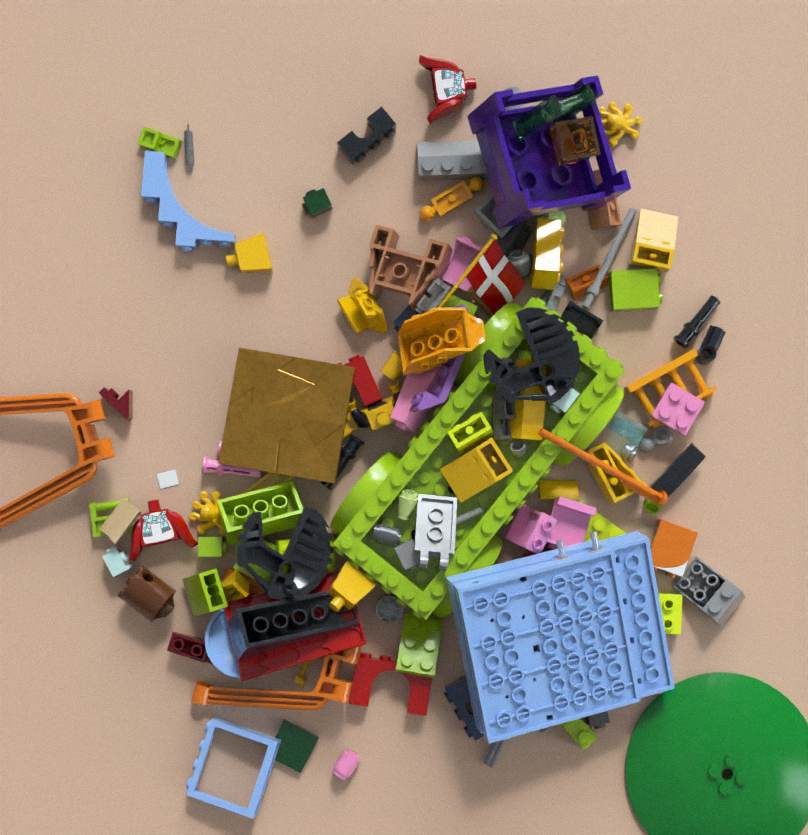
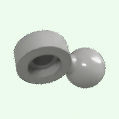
(647, 444)

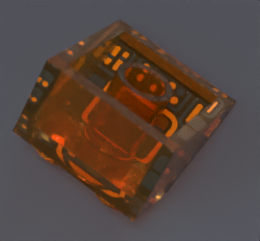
(574, 140)

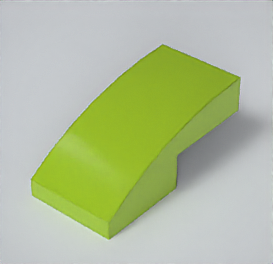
(159, 142)

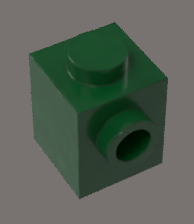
(316, 203)

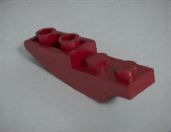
(189, 647)

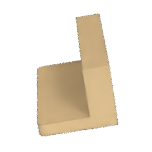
(120, 520)

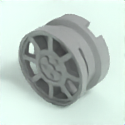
(389, 609)

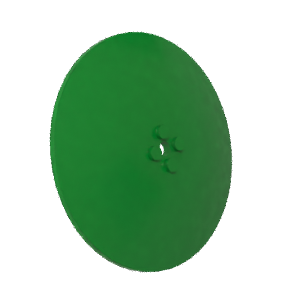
(714, 726)

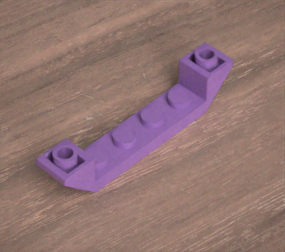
(441, 390)

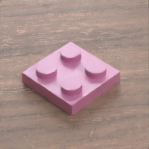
(677, 409)

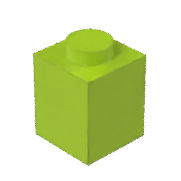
(212, 546)

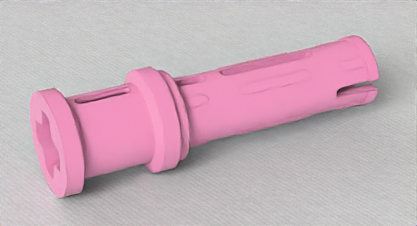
(213, 466)

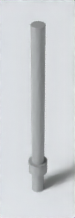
(593, 289)

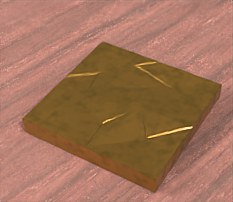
(287, 415)

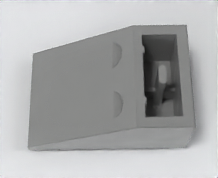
(709, 591)

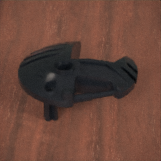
(548, 346)
(305, 555)

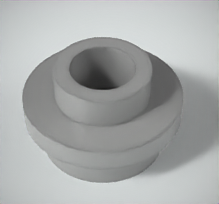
(629, 452)

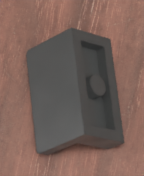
(514, 239)

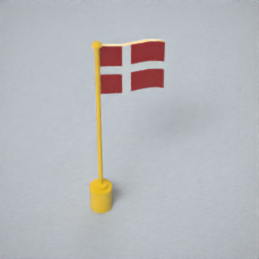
(493, 281)

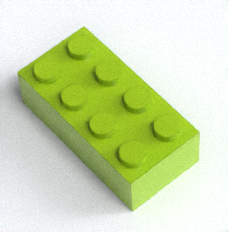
(278, 507)

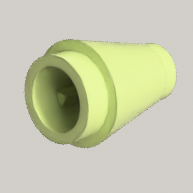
(406, 503)

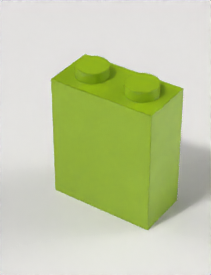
(635, 290)
(205, 592)

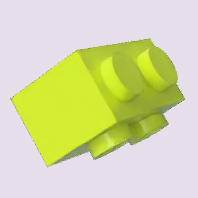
(470, 432)
(671, 612)

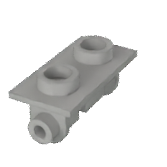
(436, 294)
(548, 295)

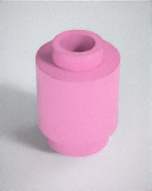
(346, 764)

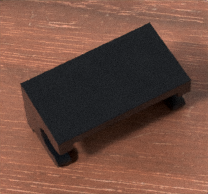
(582, 319)

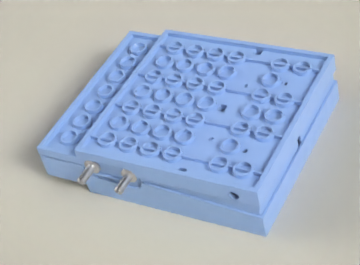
(561, 634)

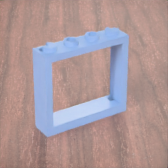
(268, 762)

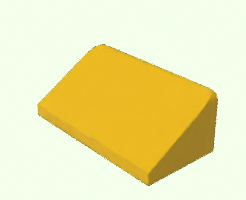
(552, 489)

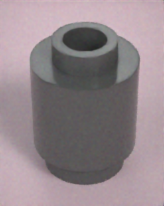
(386, 535)

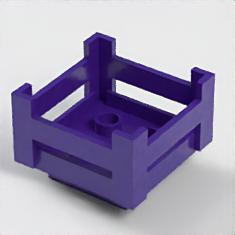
(526, 171)

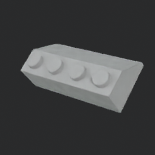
(450, 160)

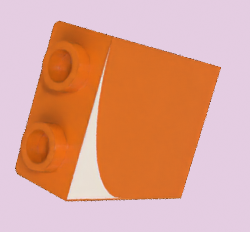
(672, 548)

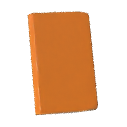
(579, 283)

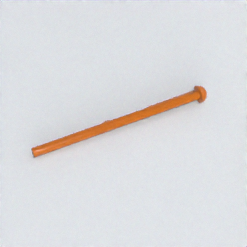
(632, 484)

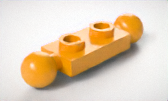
(451, 198)

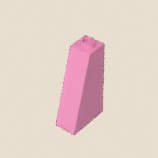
(414, 383)

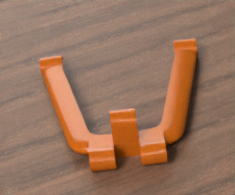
(89, 448)
(327, 687)

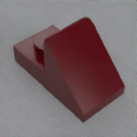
(123, 405)

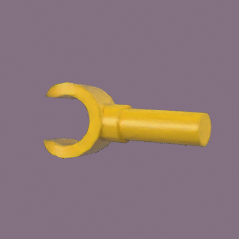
(300, 679)

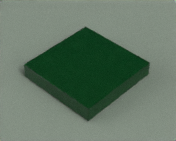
(295, 745)

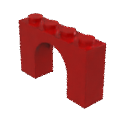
(364, 381)
(370, 667)

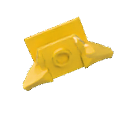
(362, 309)

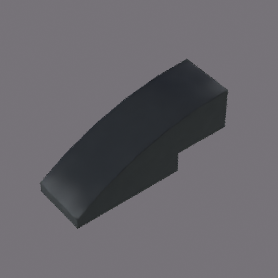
(678, 470)

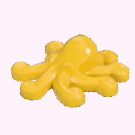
(619, 123)
(208, 512)

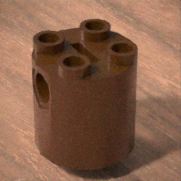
(148, 594)

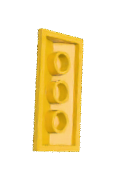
(529, 413)

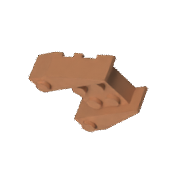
(404, 271)

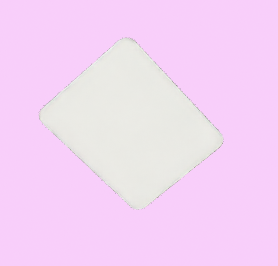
(167, 479)

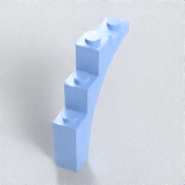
(189, 231)

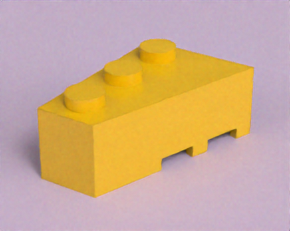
(608, 484)

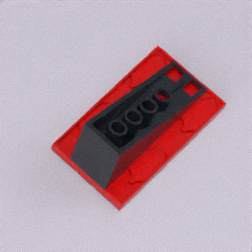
(288, 632)

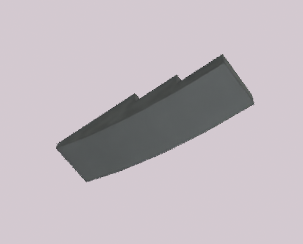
(503, 411)

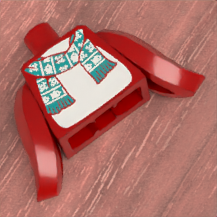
(448, 86)
(158, 528)

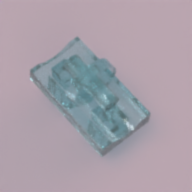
(627, 428)

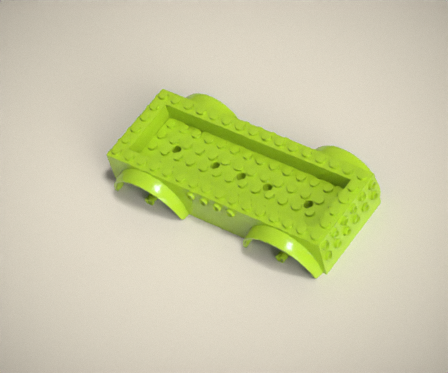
(419, 469)

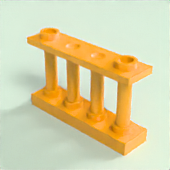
(671, 370)

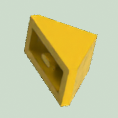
(235, 587)

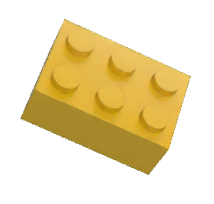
(547, 254)

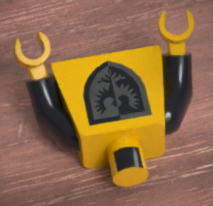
(376, 414)

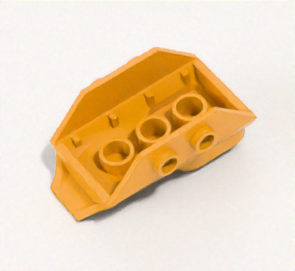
(436, 337)

